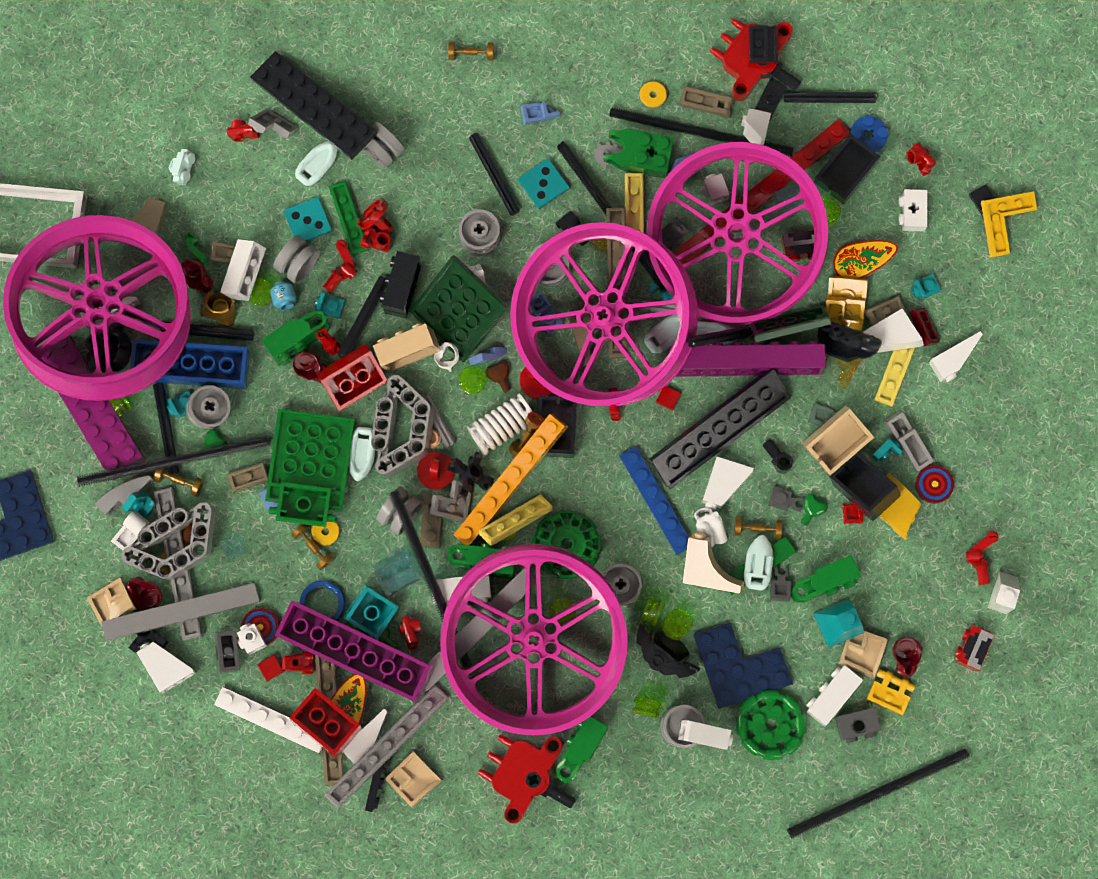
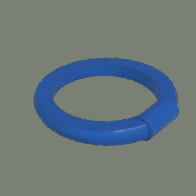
(332, 587)

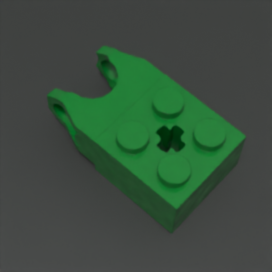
(636, 152)
(294, 337)
(473, 554)
(828, 580)
(581, 746)

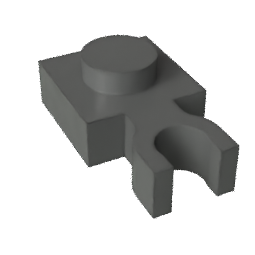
(782, 499)
(780, 589)

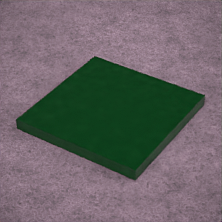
(459, 307)

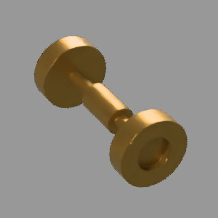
(470, 51)
(534, 421)
(196, 487)
(757, 527)
(300, 531)

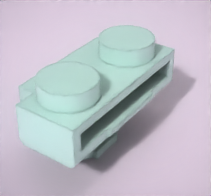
(181, 166)

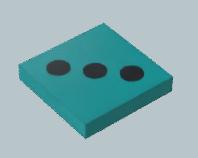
(543, 183)
(308, 220)

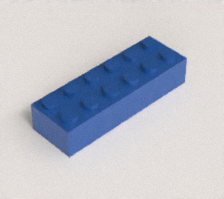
(200, 364)

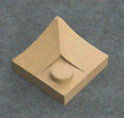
(112, 601)
(863, 653)
(413, 779)

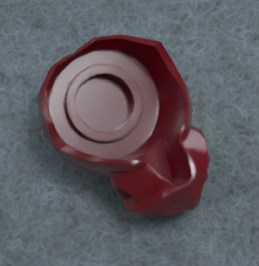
(193, 267)
(308, 360)
(144, 594)
(907, 655)

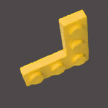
(994, 220)

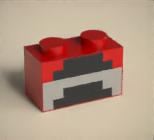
(798, 245)
(974, 648)

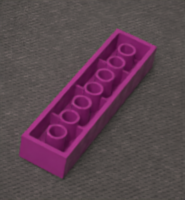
(754, 359)
(95, 419)
(354, 651)

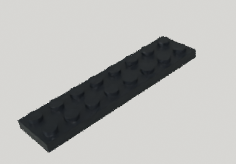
(314, 105)
(720, 428)

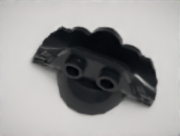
(847, 343)
(119, 349)
(664, 653)

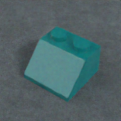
(370, 612)

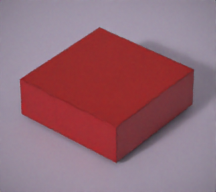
(668, 398)
(851, 514)
(270, 668)

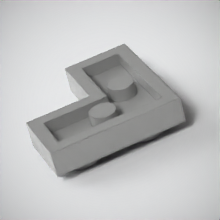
(269, 120)
(451, 508)

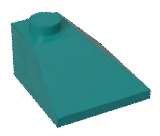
(839, 622)

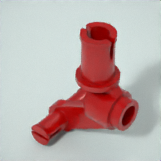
(346, 271)
(329, 342)
(975, 557)

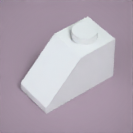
(755, 126)

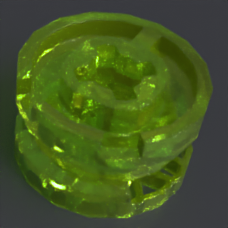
(831, 210)
(260, 293)
(472, 380)
(121, 405)
(560, 604)
(653, 614)
(676, 624)
(646, 707)

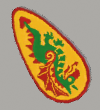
(863, 258)
(352, 697)

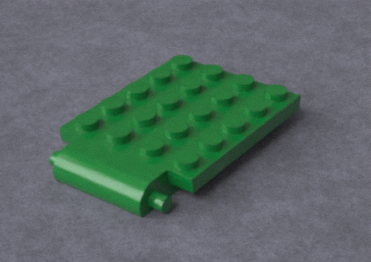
(308, 467)

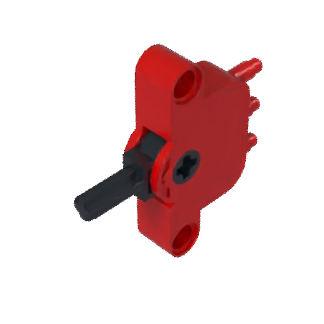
(736, 60)
(516, 767)

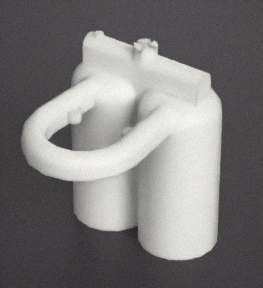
(711, 525)

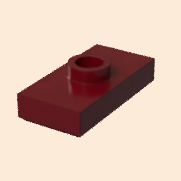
(924, 326)

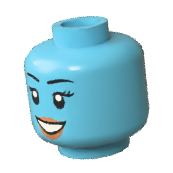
(283, 296)

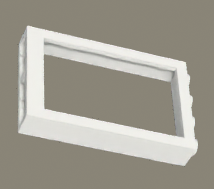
(79, 199)

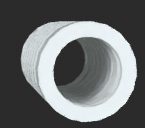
(497, 421)

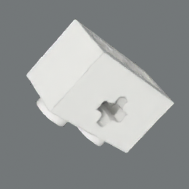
(918, 200)

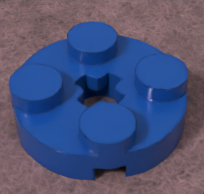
(872, 124)

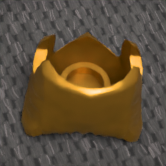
(219, 308)

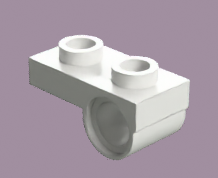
(128, 533)

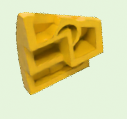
(847, 297)
(902, 511)

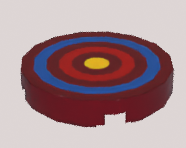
(934, 484)
(265, 621)

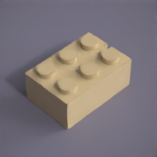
(406, 347)
(837, 440)

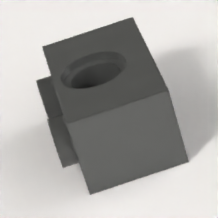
(226, 651)
(866, 717)

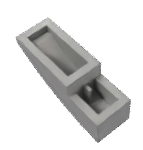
(909, 440)
(118, 495)

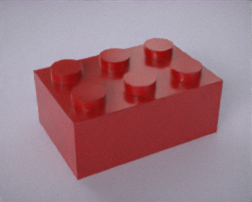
(352, 377)
(325, 723)

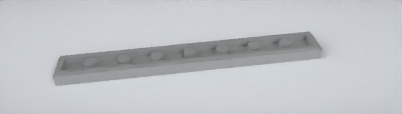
(181, 585)
(180, 611)
(478, 627)
(386, 747)

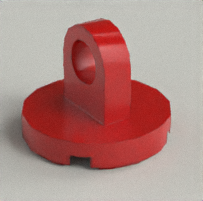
(374, 215)
(531, 386)
(433, 471)

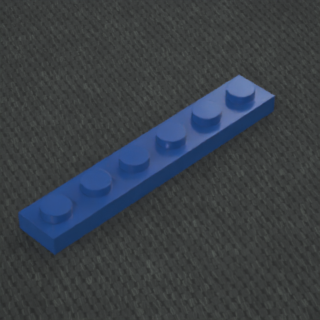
(655, 500)

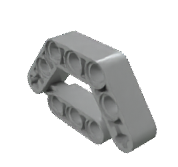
(415, 438)
(193, 515)

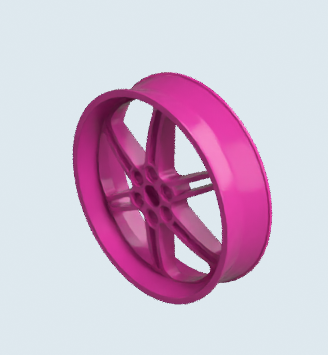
(748, 153)
(97, 229)
(526, 333)
(530, 722)

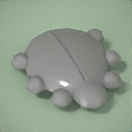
(606, 149)

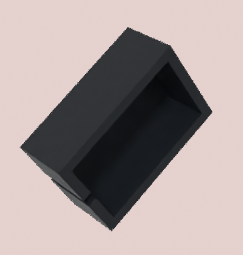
(847, 169)
(400, 284)
(567, 413)
(865, 486)

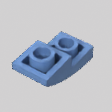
(541, 307)

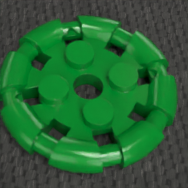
(569, 532)
(767, 736)

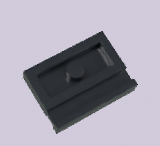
(762, 44)

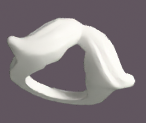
(446, 364)

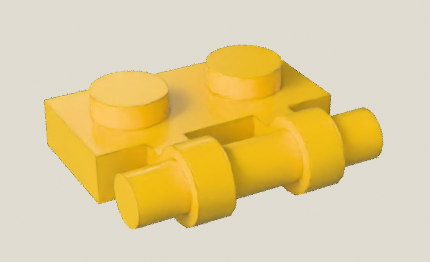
(890, 698)

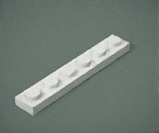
(264, 717)

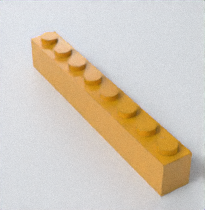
(511, 479)

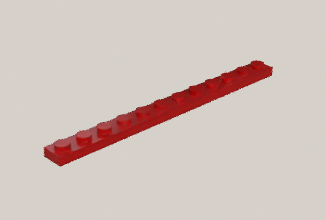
(773, 182)

